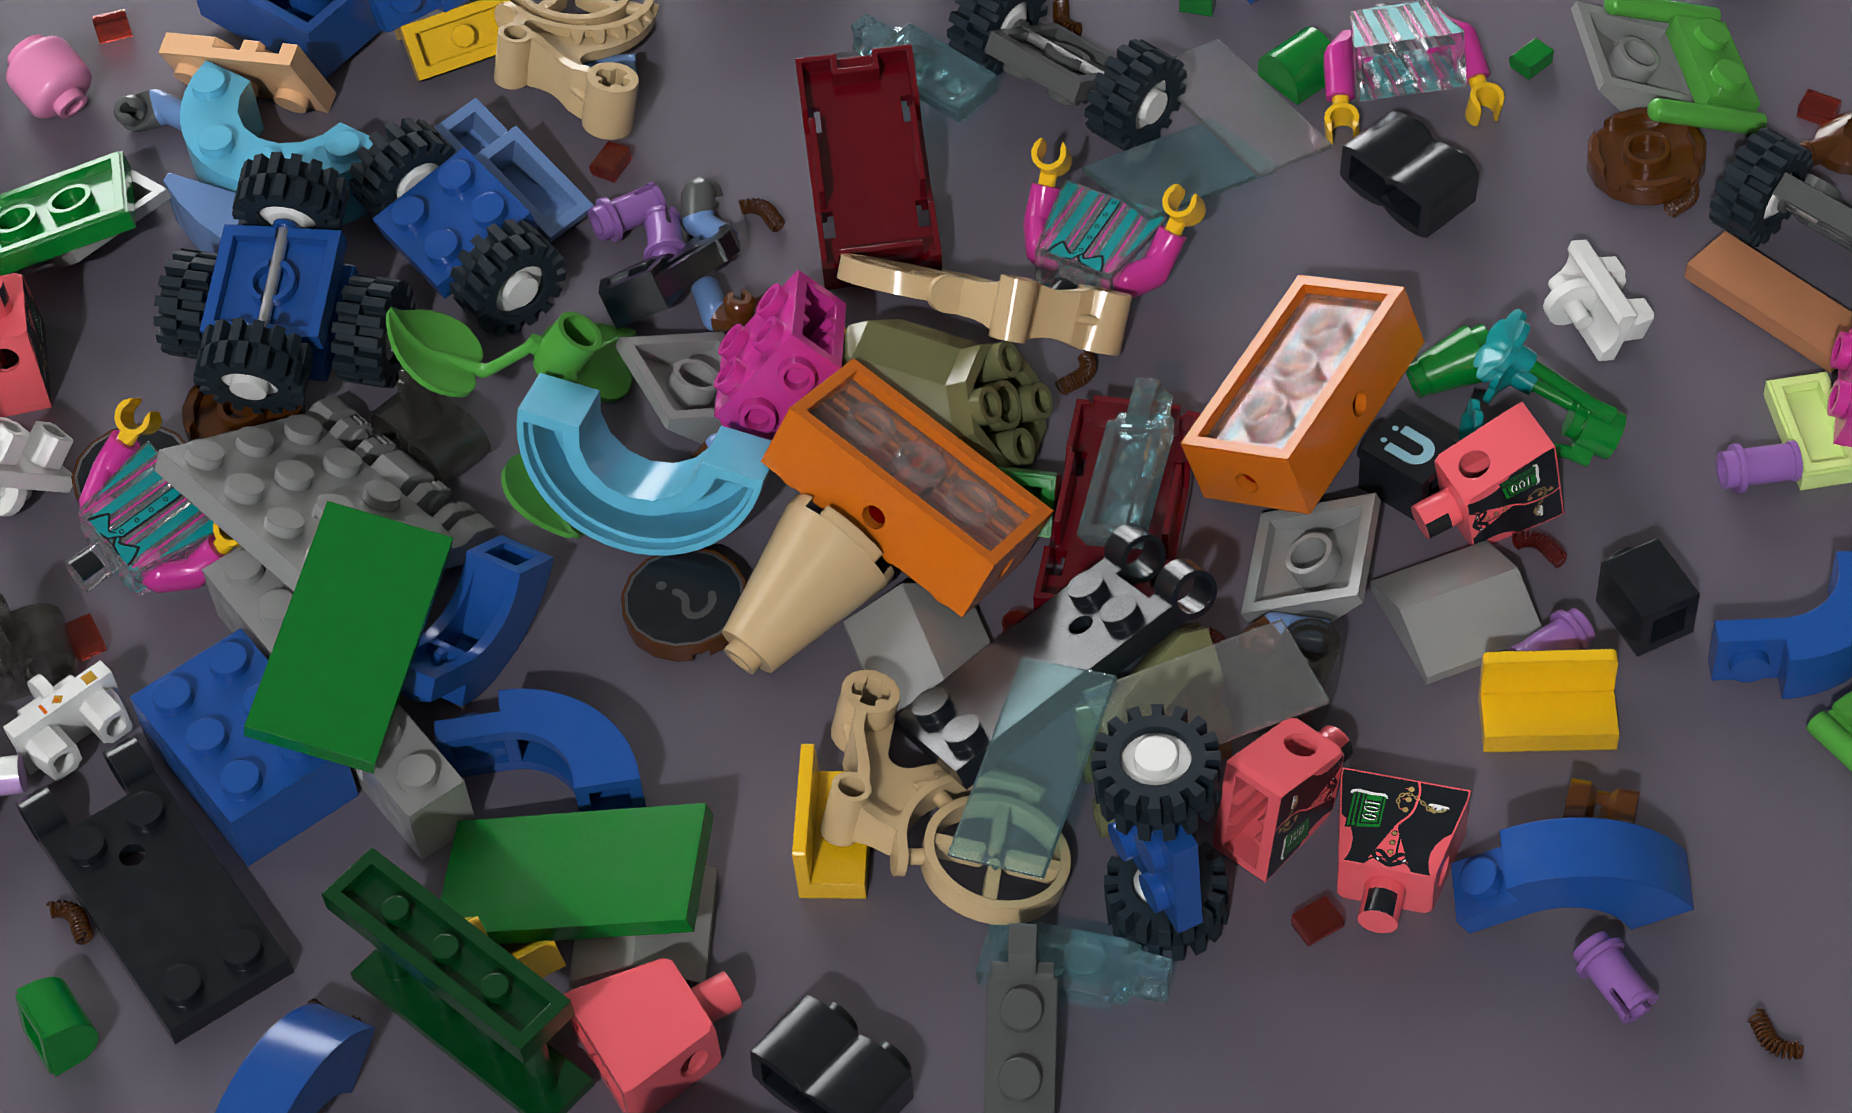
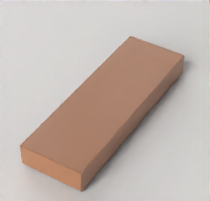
(1770, 297)

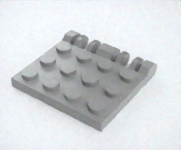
(276, 477)

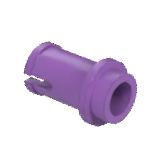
(615, 216)
(662, 236)
(1758, 465)
(1564, 632)
(1614, 976)

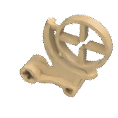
(549, 48)
(1011, 308)
(882, 801)

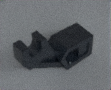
(658, 281)

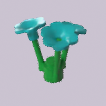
(1507, 362)

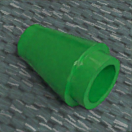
(1448, 362)

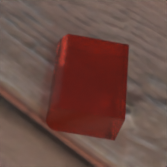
(112, 25)
(1818, 107)
(611, 161)
(85, 637)
(1317, 921)

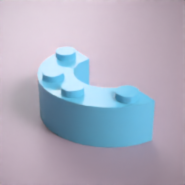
(223, 130)
(624, 496)

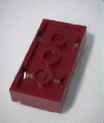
(868, 161)
(1084, 443)

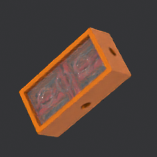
(1303, 393)
(907, 486)

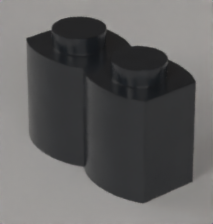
(1409, 173)
(824, 1066)

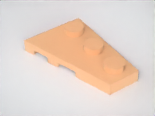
(284, 77)

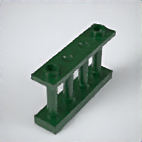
(458, 987)

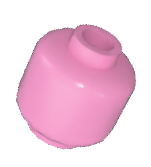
(48, 76)

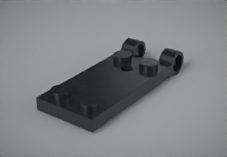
(1088, 625)
(173, 916)

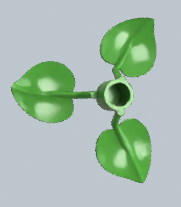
(447, 357)

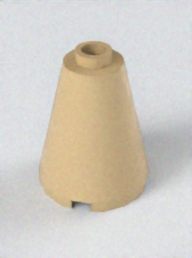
(802, 586)

